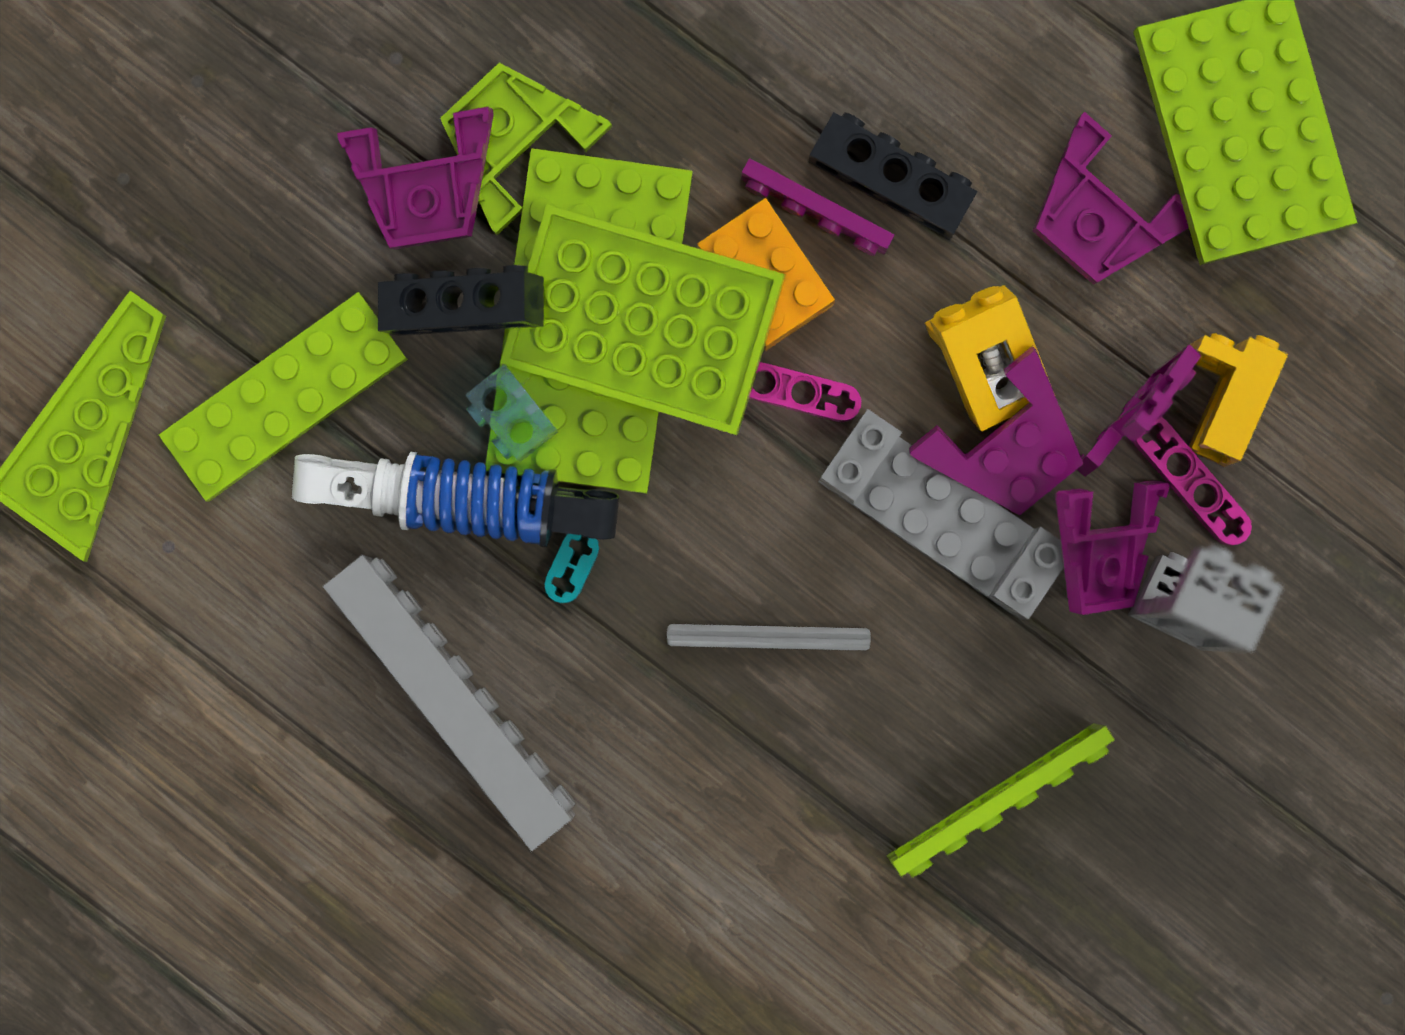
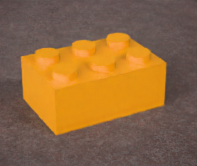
(764, 241)

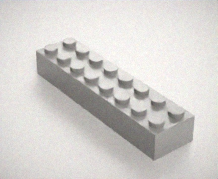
(450, 701)

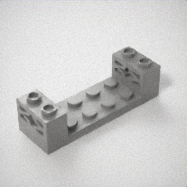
(944, 518)
(1202, 605)

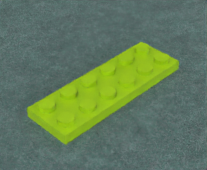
(282, 397)
(1014, 791)

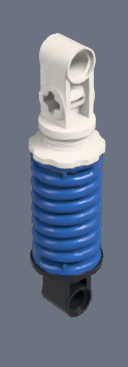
(459, 499)

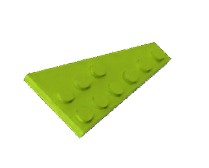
(73, 448)

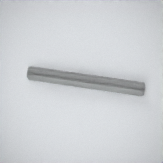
(768, 637)

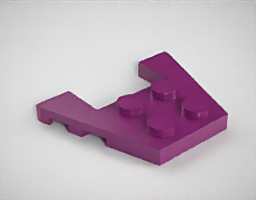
(427, 198)
(1089, 221)
(1144, 407)
(1022, 455)
(1106, 563)

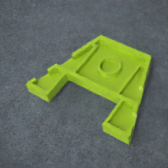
(521, 115)

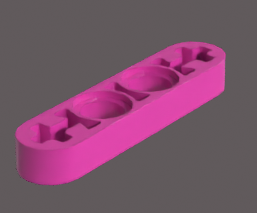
(782, 397)
(1196, 475)

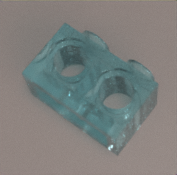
(517, 409)

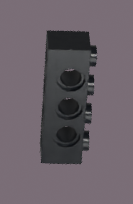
(903, 196)
(518, 307)

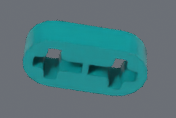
(580, 573)

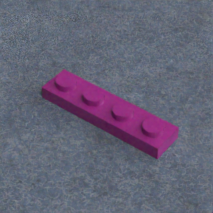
(801, 200)

